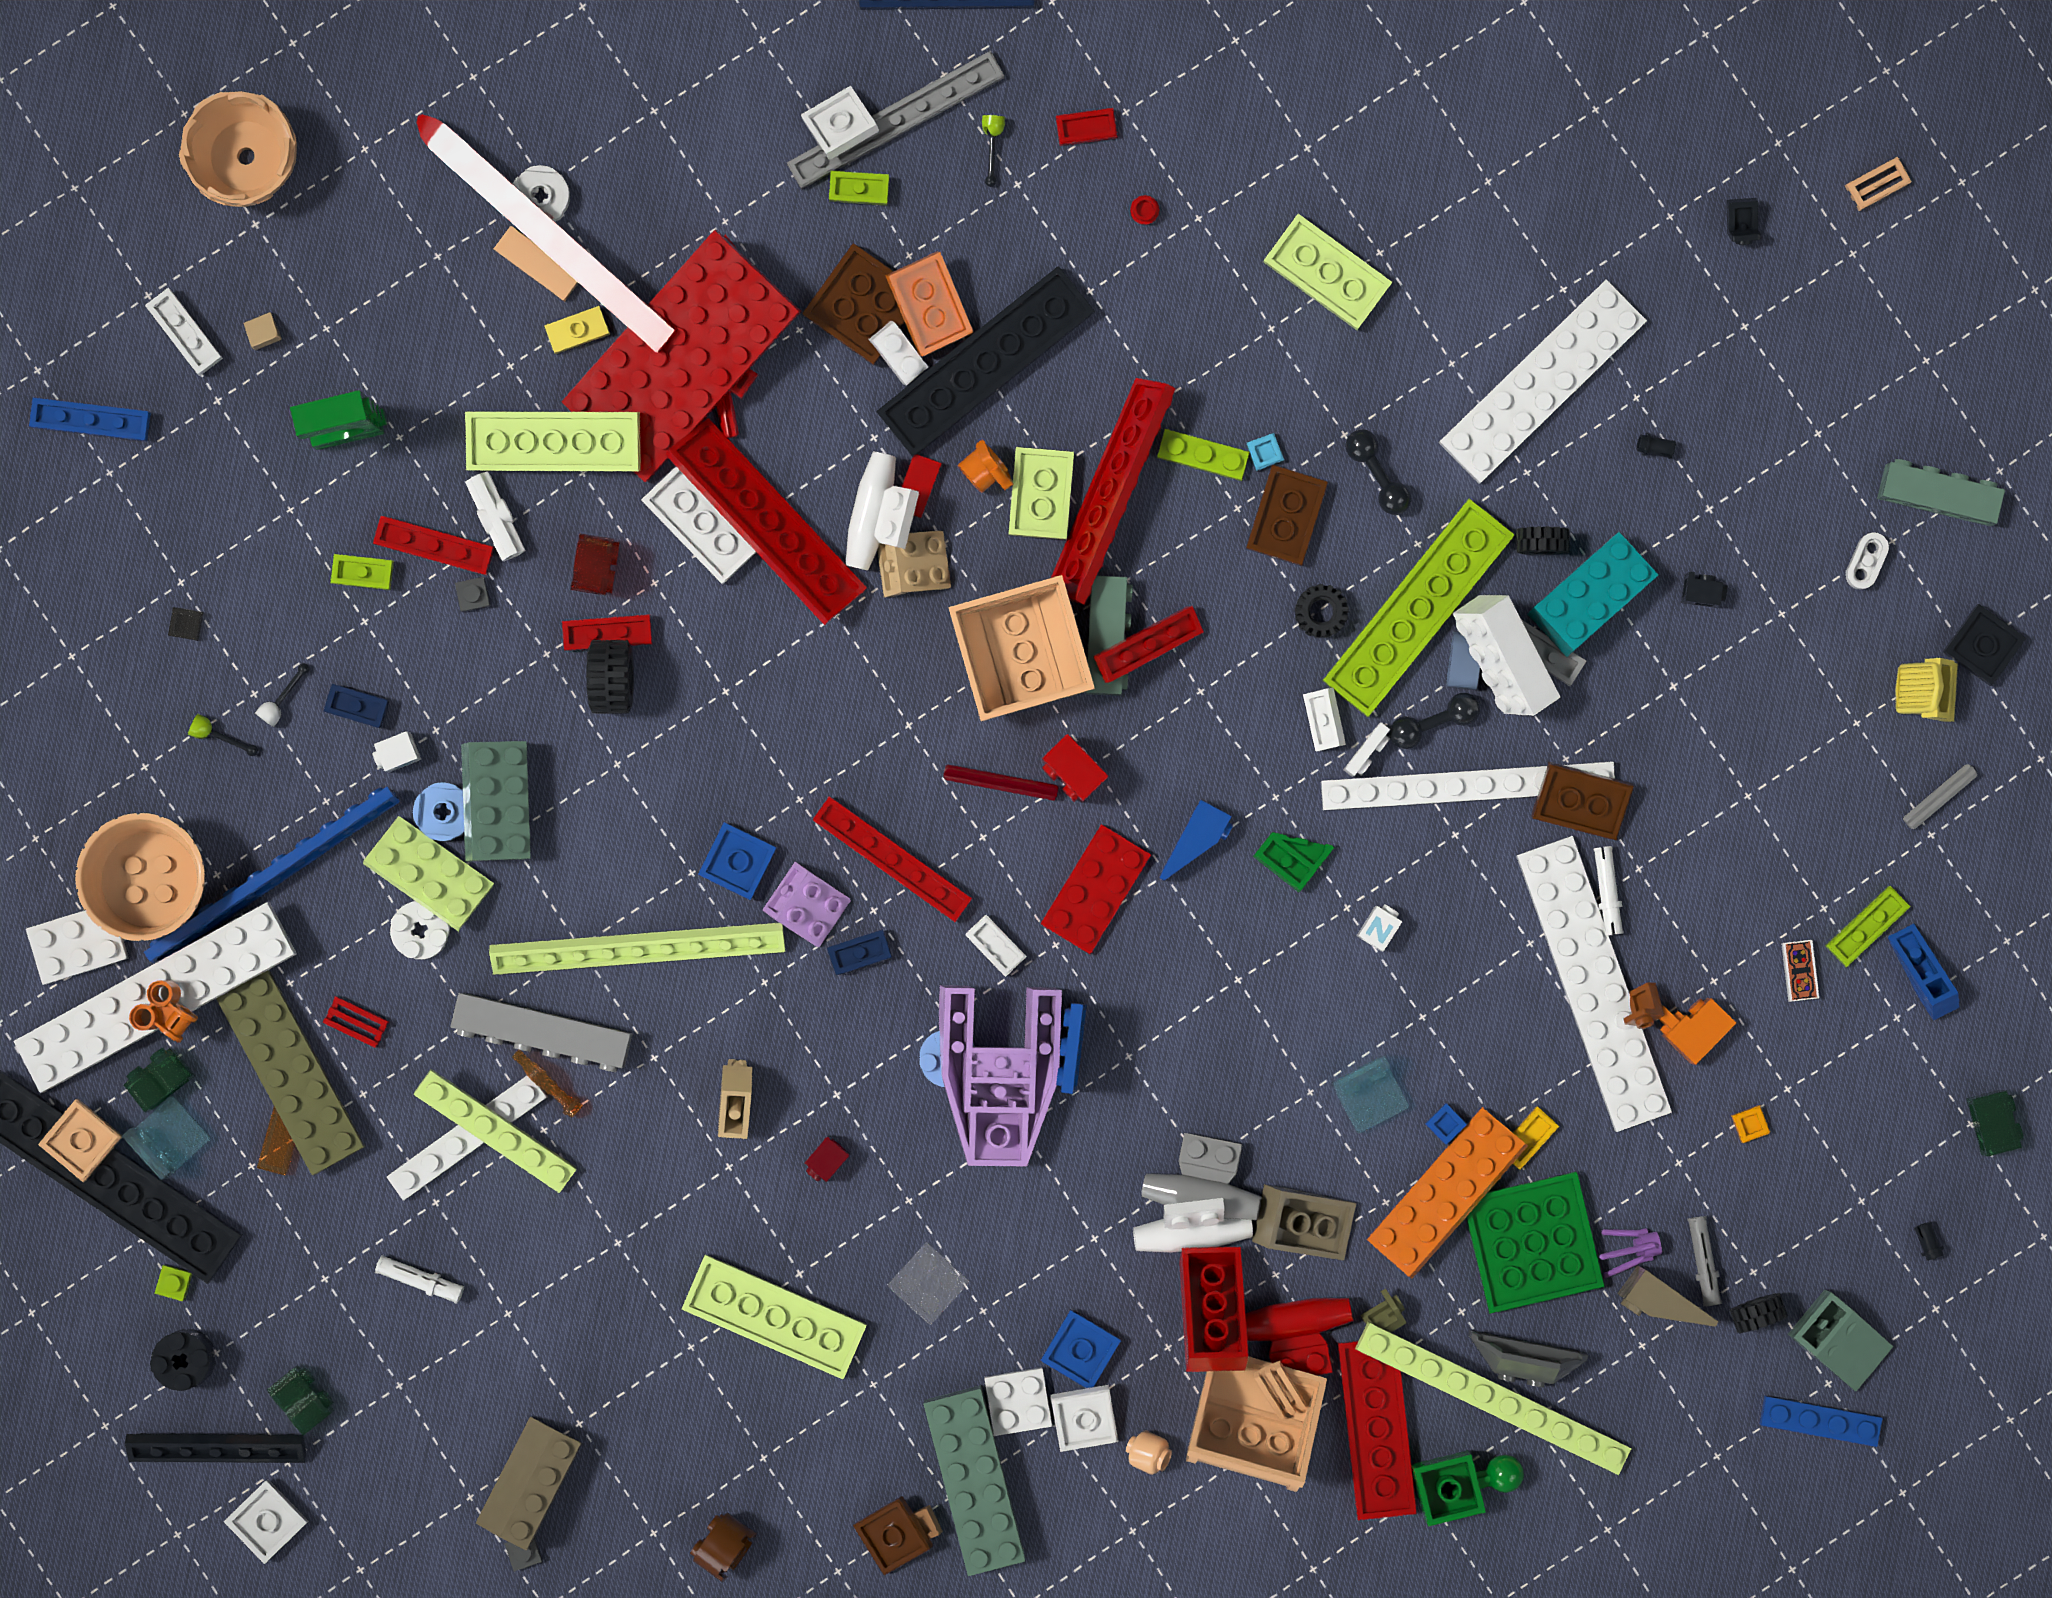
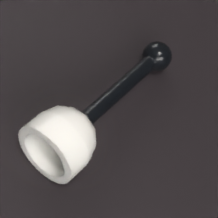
(270, 711)

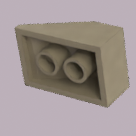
(1303, 1222)
(1656, 1299)

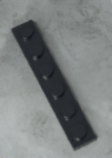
(215, 1448)

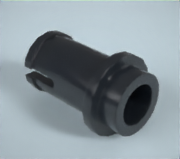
(1655, 446)
(1928, 1241)

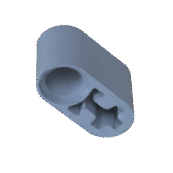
(1462, 668)

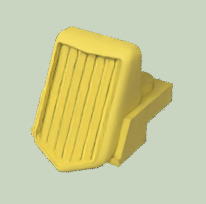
(1927, 689)

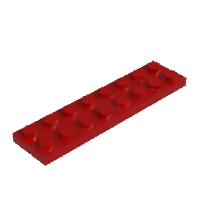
(1112, 486)
(766, 521)

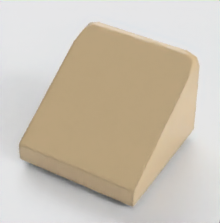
(262, 331)

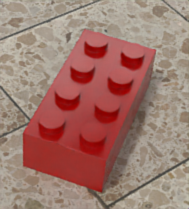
(1213, 1309)

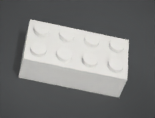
(1506, 655)

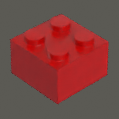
(1074, 769)

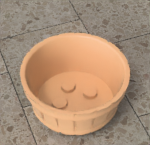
(140, 877)

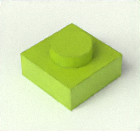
(173, 1282)

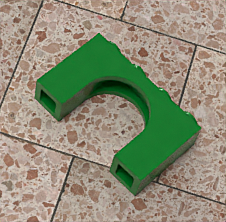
(338, 419)

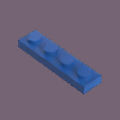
(89, 419)
(1820, 1421)

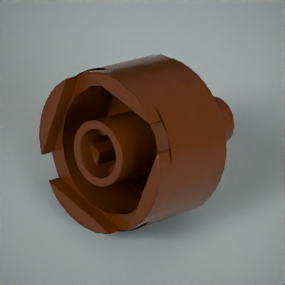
(723, 1546)

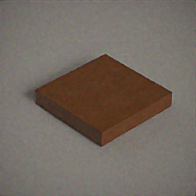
(893, 1535)

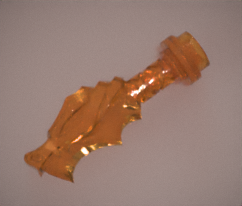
(541, 1078)

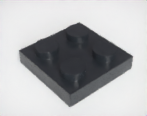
(1984, 645)

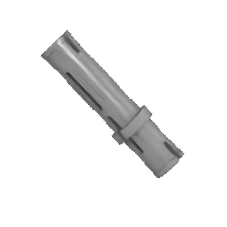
(1704, 1260)

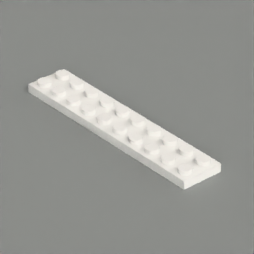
(200, 969)
(1593, 983)

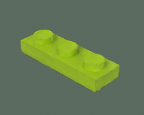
(1203, 455)

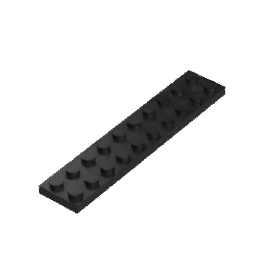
(120, 1188)

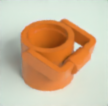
(984, 468)

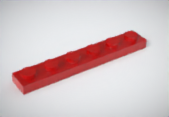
(892, 859)

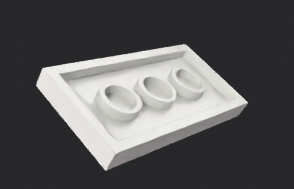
(698, 525)

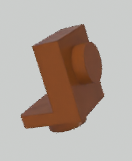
(1644, 1006)

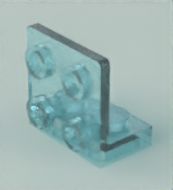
(1370, 1094)
(167, 1138)

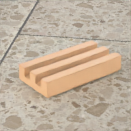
(1856, 195)
(1288, 1406)

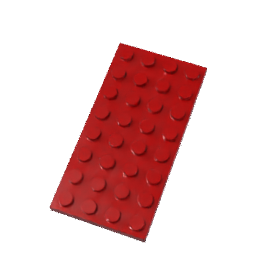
(723, 324)

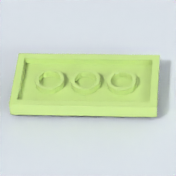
(1327, 272)
(428, 873)

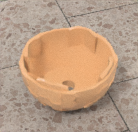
(222, 130)

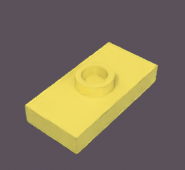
(577, 330)

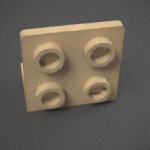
(915, 568)

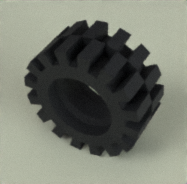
(1543, 540)
(1338, 604)
(1758, 1313)

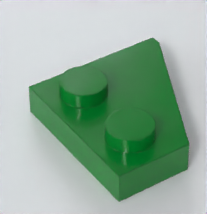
(1292, 858)

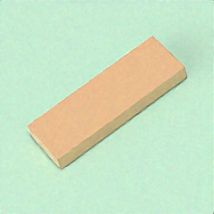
(535, 263)

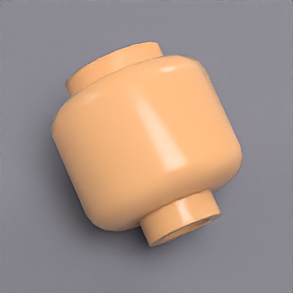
(1149, 1452)

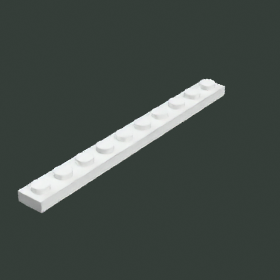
(1442, 787)

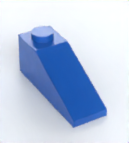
(1200, 834)
(1924, 972)

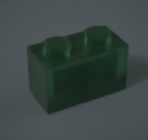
(1995, 1122)

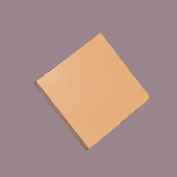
(80, 1140)

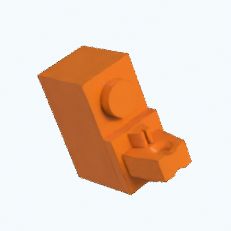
(1697, 1033)

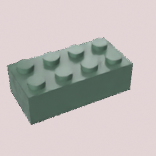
(495, 801)

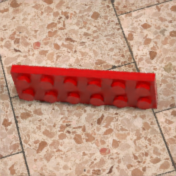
(1376, 1435)

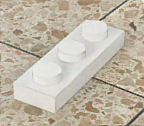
(184, 331)

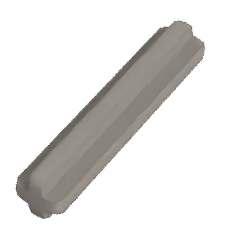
(1940, 796)

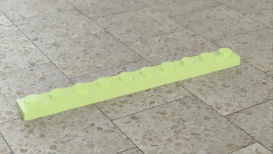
(637, 948)
(1493, 1398)

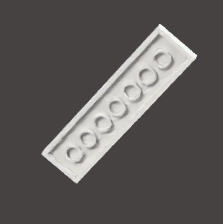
(1542, 381)

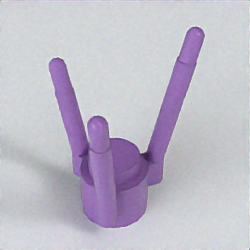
(1645, 1246)

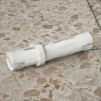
(1608, 891)
(414, 1277)

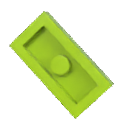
(859, 188)
(362, 572)

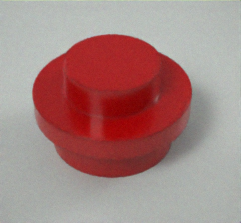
(1144, 210)

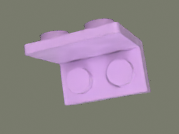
(806, 904)

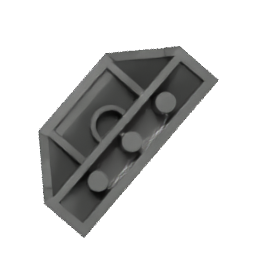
(1526, 1359)

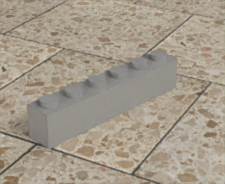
(541, 1030)

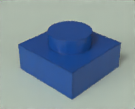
(1445, 1124)

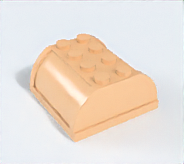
(1021, 648)
(1243, 1433)

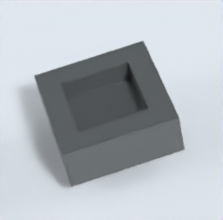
(472, 594)
(521, 1558)

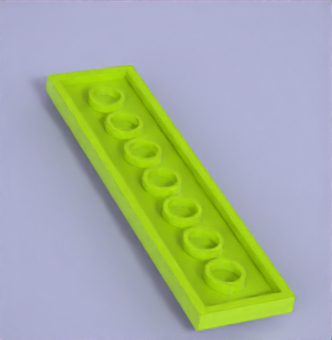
(1418, 607)

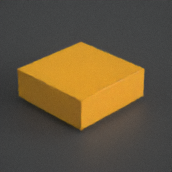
(1750, 1124)

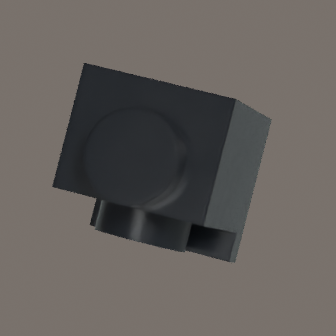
(1703, 591)

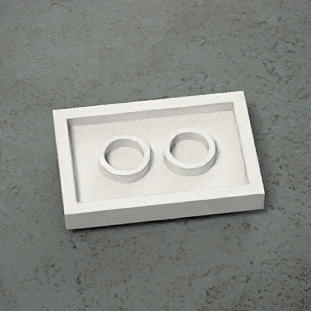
(73, 947)

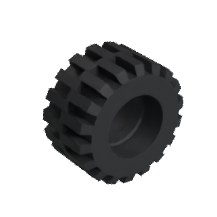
(610, 676)

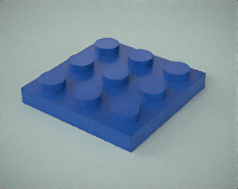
(1071, 1048)

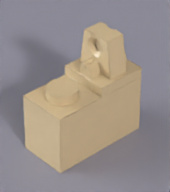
(735, 1099)

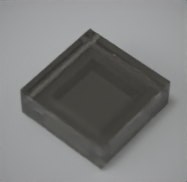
(185, 624)

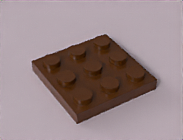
(855, 303)

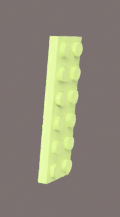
(552, 441)
(774, 1316)

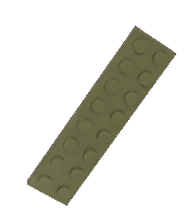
(290, 1072)

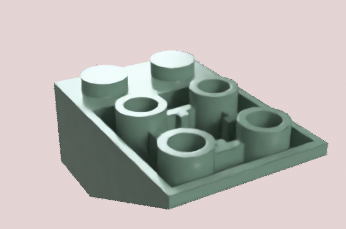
(1840, 1340)

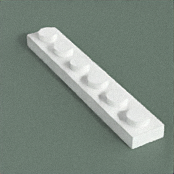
(459, 1142)

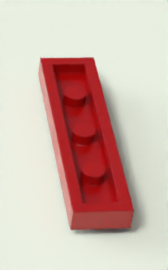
(433, 545)
(1148, 644)

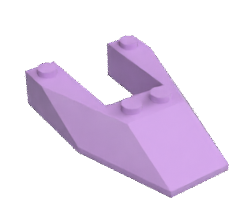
(999, 1091)

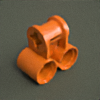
(166, 1015)

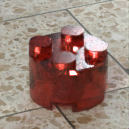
(593, 564)

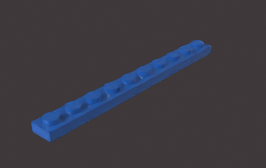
(281, 869)

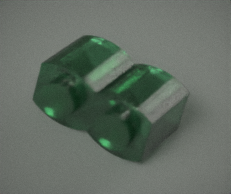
(158, 1079)
(301, 1399)

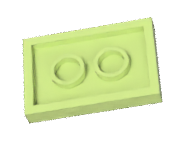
(1041, 493)

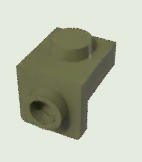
(1386, 1314)

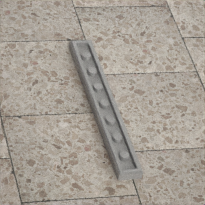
(903, 116)

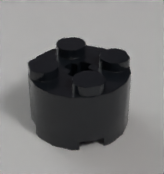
(166, 1364)

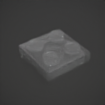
(928, 1283)

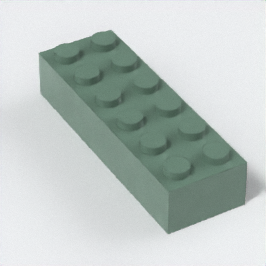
(974, 1480)

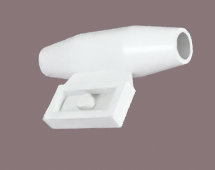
(880, 512)
(1191, 1226)

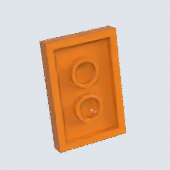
(929, 303)

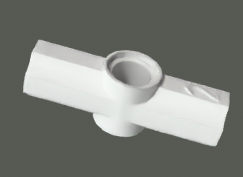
(495, 516)

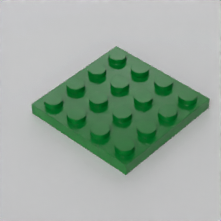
(1534, 1243)

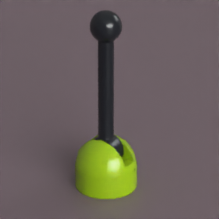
(992, 126)
(202, 728)

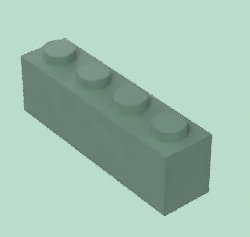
(1941, 493)
(1107, 627)

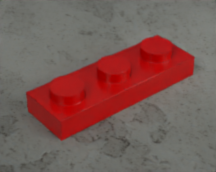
(580, 633)

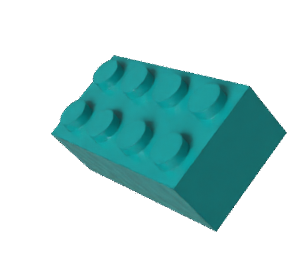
(1592, 594)

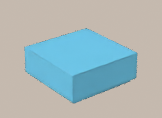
(1265, 452)

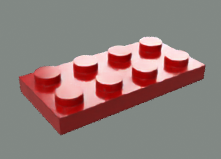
(1095, 889)

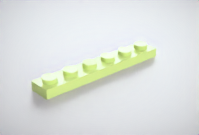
(495, 1130)

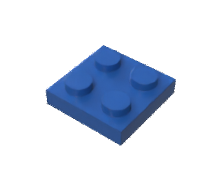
(737, 861)
(1080, 1349)

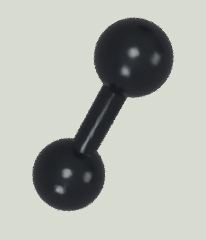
(1394, 496)
(1461, 709)

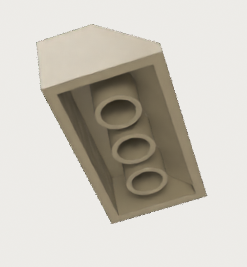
(528, 1483)

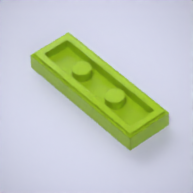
(1867, 926)

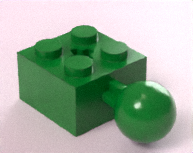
(1502, 1473)

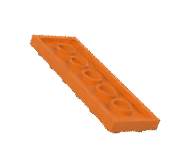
(1447, 1193)

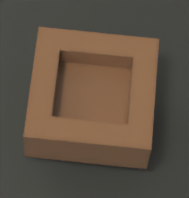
(928, 1521)

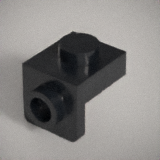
(1743, 220)

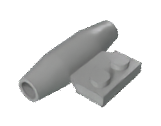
(1206, 1173)

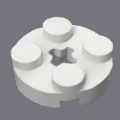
(553, 184)
(413, 946)

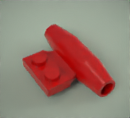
(1297, 1331)

